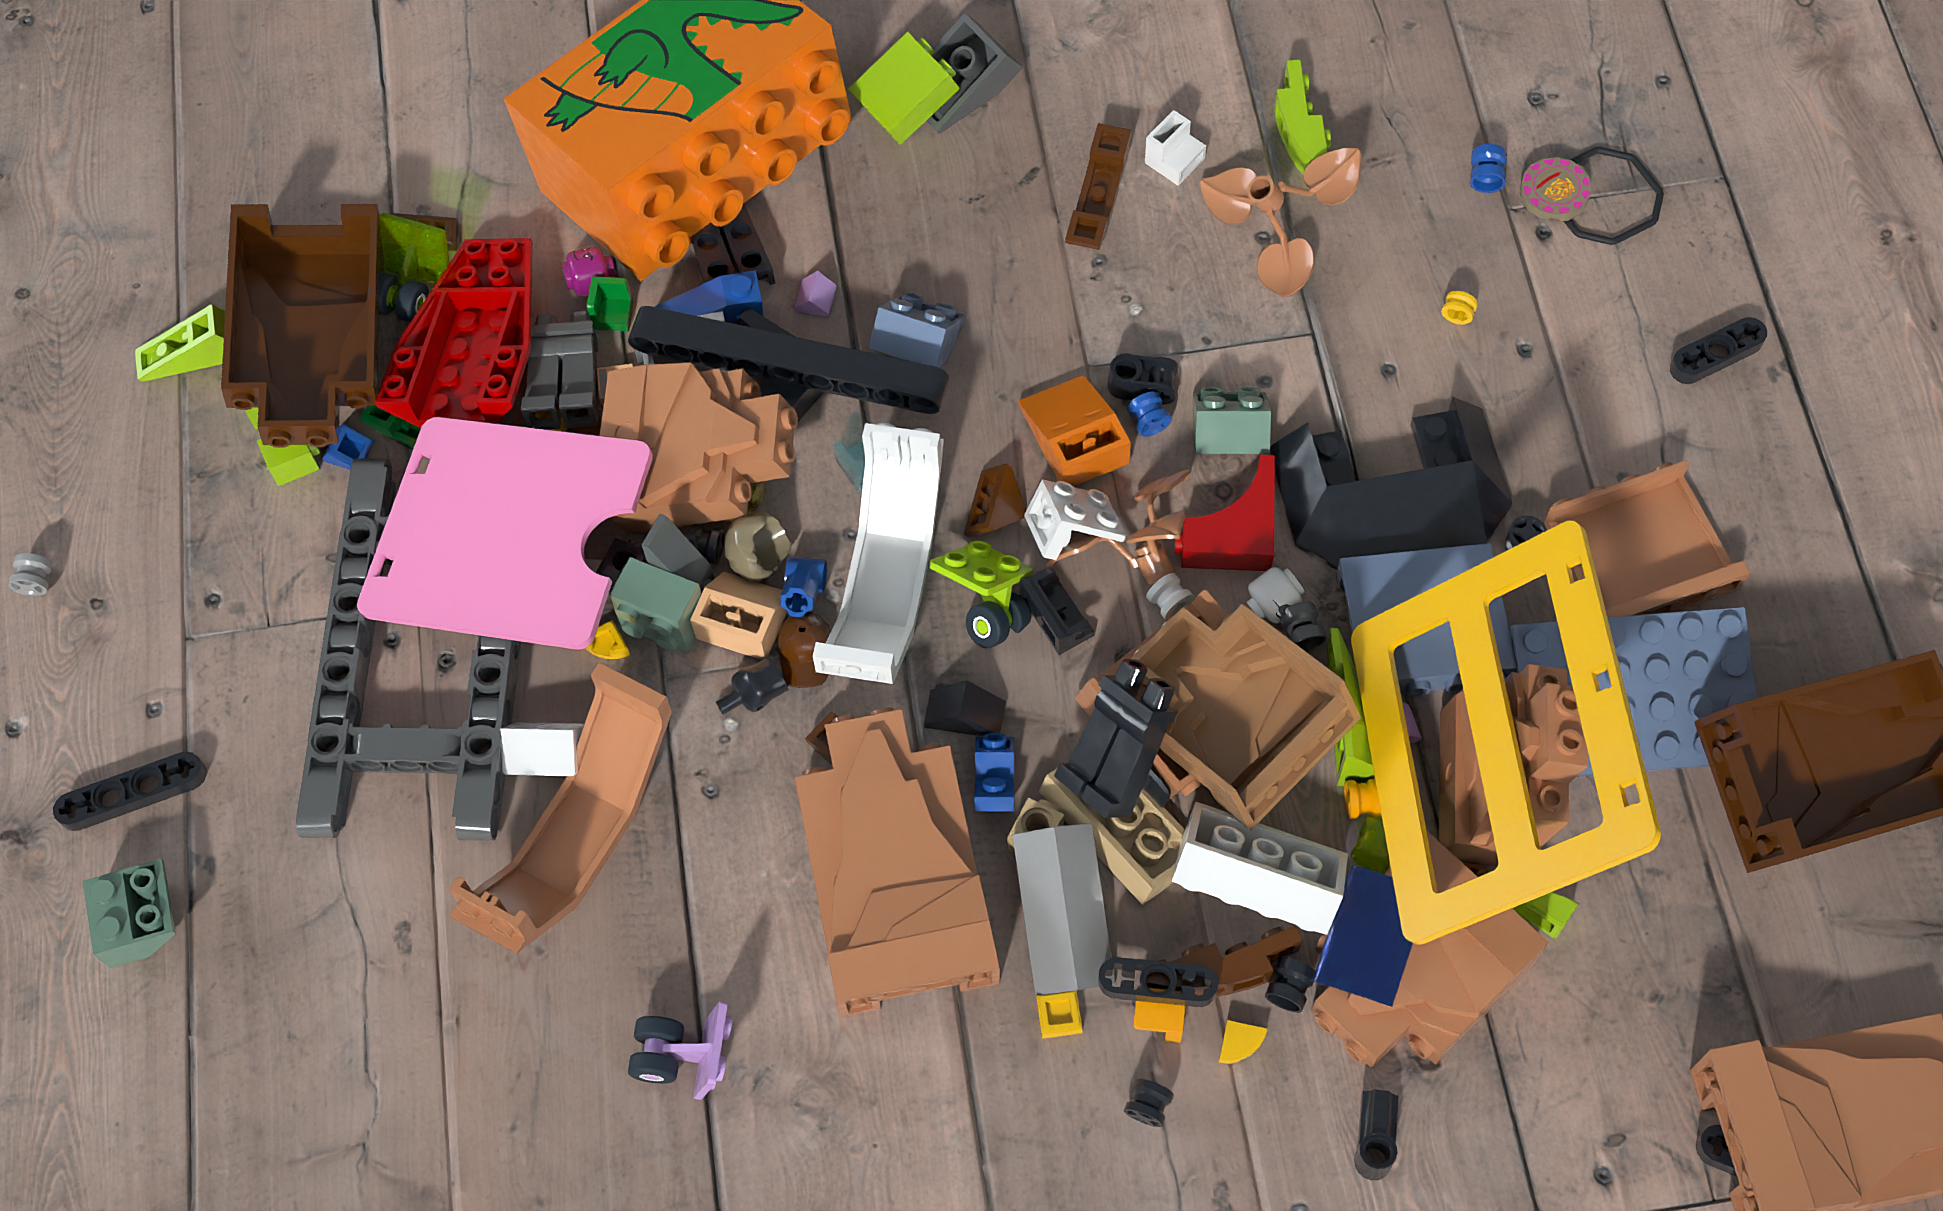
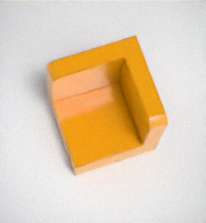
(1160, 1018)

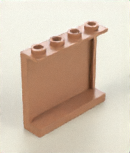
(1651, 544)

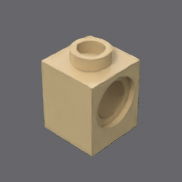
(1032, 813)

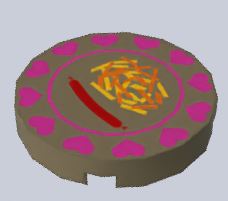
(1555, 189)

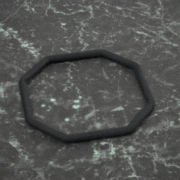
(1647, 176)

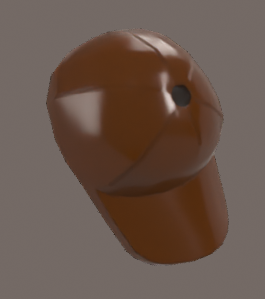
(797, 649)

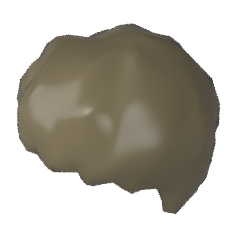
(756, 546)

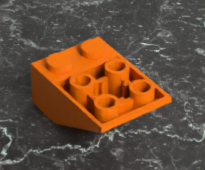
(1076, 431)

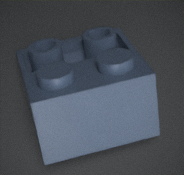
(916, 329)

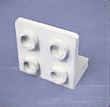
(1063, 508)

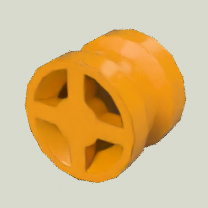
(1361, 799)

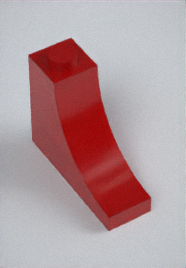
(1238, 535)

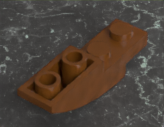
(1240, 968)

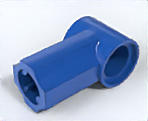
(802, 584)

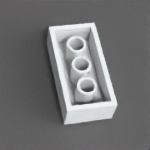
(1261, 869)

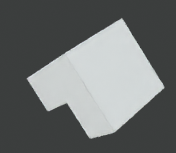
(1173, 149)

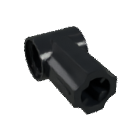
(1377, 1132)

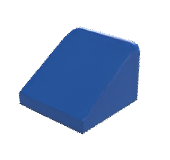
(351, 446)

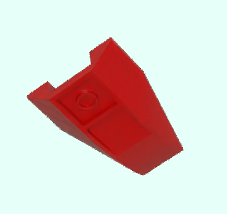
(467, 338)

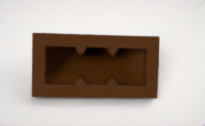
(995, 501)

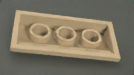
(1134, 847)

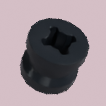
(1525, 528)
(708, 542)
(1149, 1102)

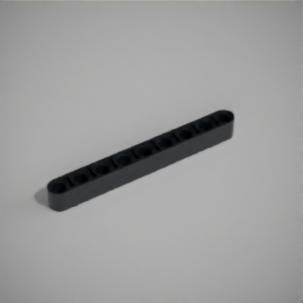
(789, 359)

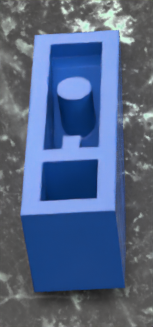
(725, 293)

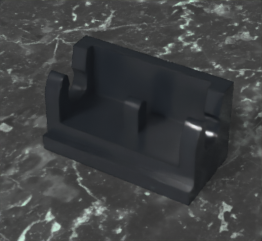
(1055, 610)

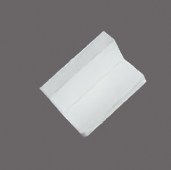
(540, 748)

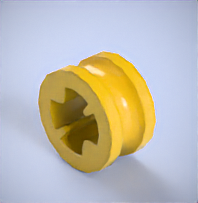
(1459, 307)

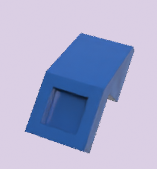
(994, 773)

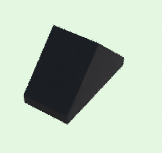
(964, 709)

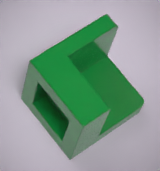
(610, 303)

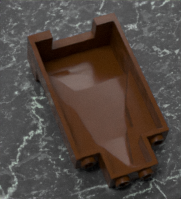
(301, 321)
(1830, 760)

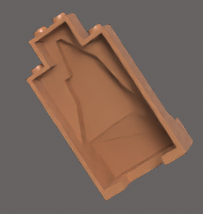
(893, 866)
(1831, 1117)

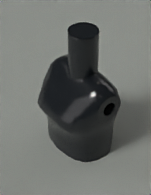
(754, 687)

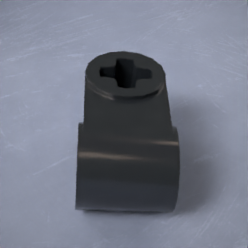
(1144, 375)

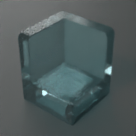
(852, 463)

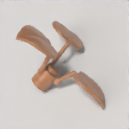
(1233, 192)
(1150, 555)

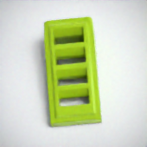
(1548, 912)

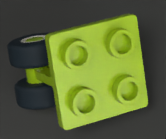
(992, 576)

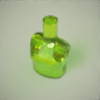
(1371, 846)

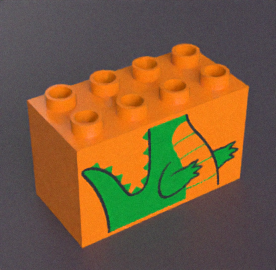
(679, 119)

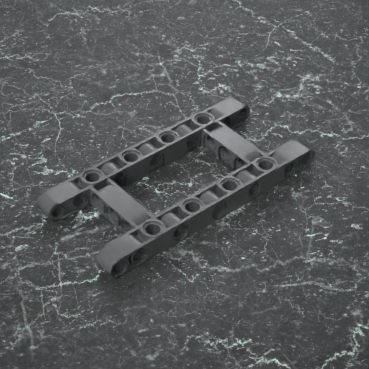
(388, 749)

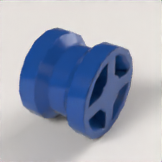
(1149, 414)

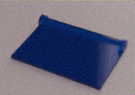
(1365, 941)

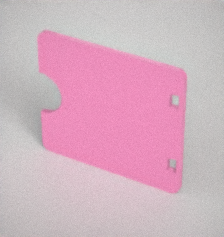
(501, 531)

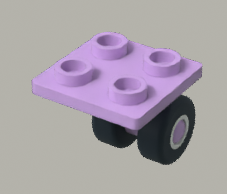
(664, 1045)

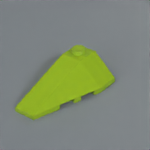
(1352, 751)

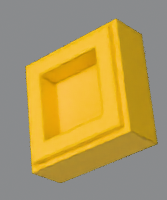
(1059, 1014)

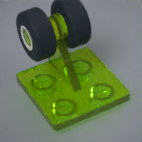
(417, 255)

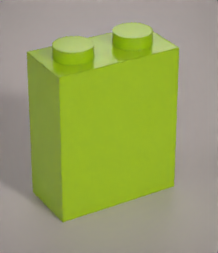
(905, 87)

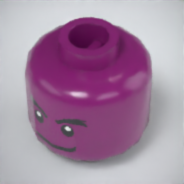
(584, 264)

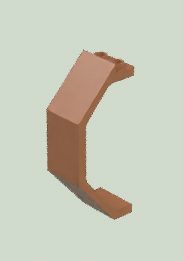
(579, 823)

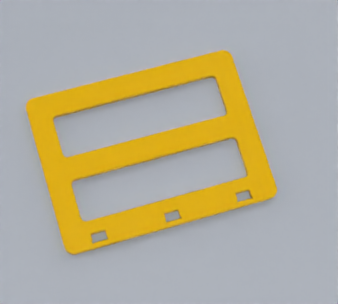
(1605, 717)

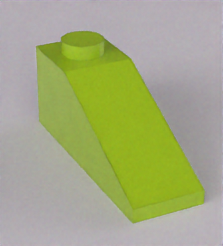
(185, 347)

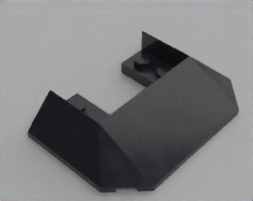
(1444, 505)

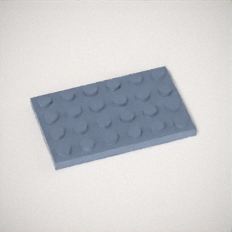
(1672, 673)

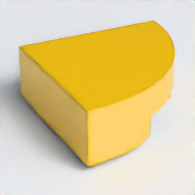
(608, 642)
(1240, 1041)

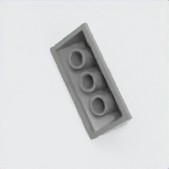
(1062, 907)

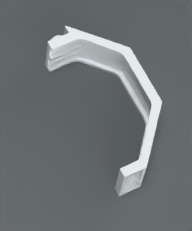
(888, 555)

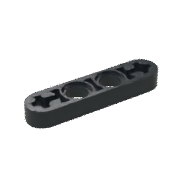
(129, 785)

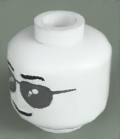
(1274, 593)

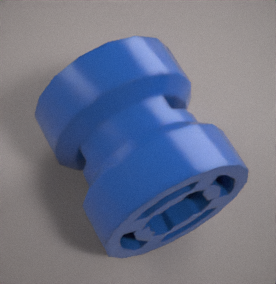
(1488, 167)

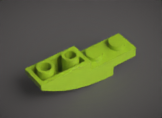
(1298, 127)

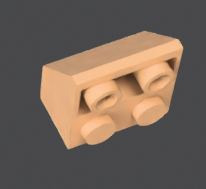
(739, 615)

